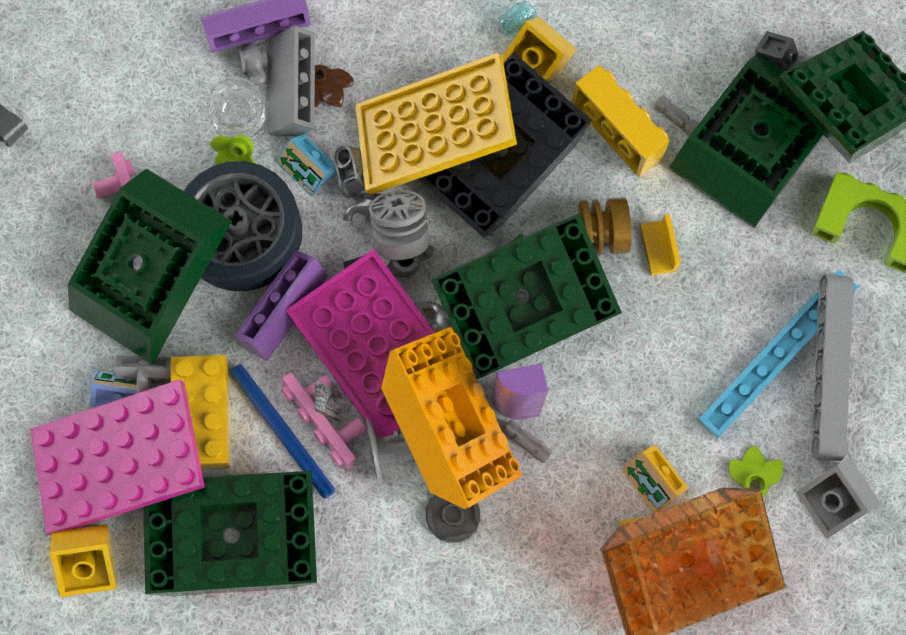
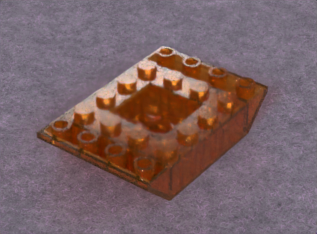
(728, 564)

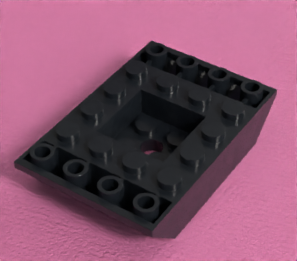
(494, 187)

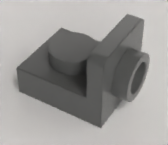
(778, 49)

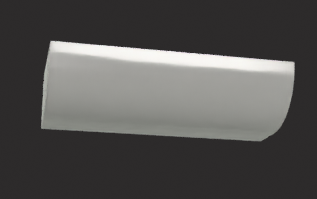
(291, 82)

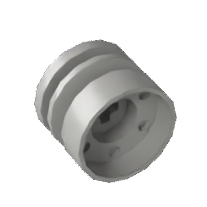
(399, 225)

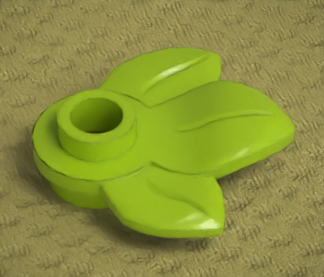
(232, 149)
(755, 468)

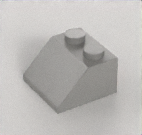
(838, 498)

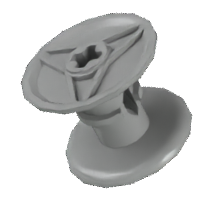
(384, 452)

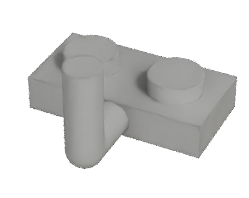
(137, 368)

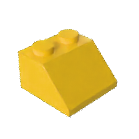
(541, 48)
(83, 560)

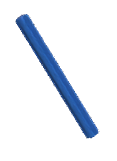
(282, 430)

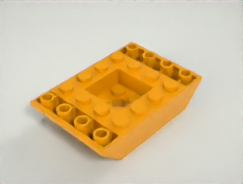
(448, 420)

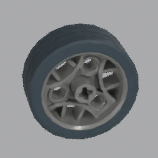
(228, 182)

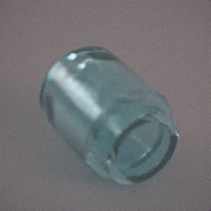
(516, 17)

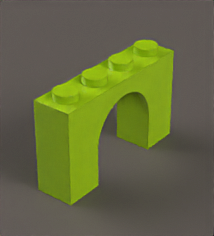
(848, 194)

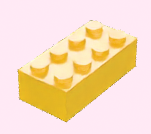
(620, 120)
(208, 399)

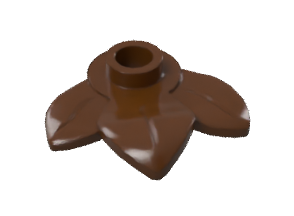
(331, 85)

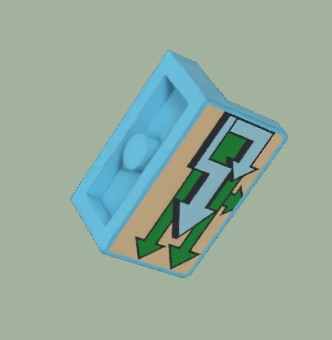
(306, 163)

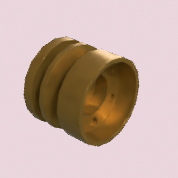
(607, 226)

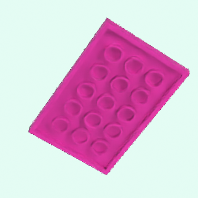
(354, 327)
(116, 457)

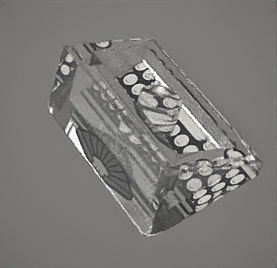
(331, 402)

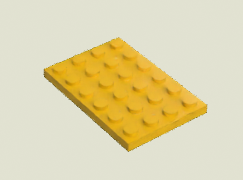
(435, 124)

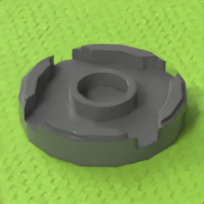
(449, 523)

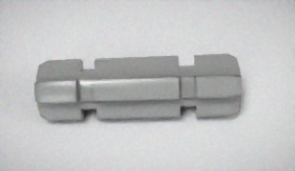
(676, 114)
(527, 441)

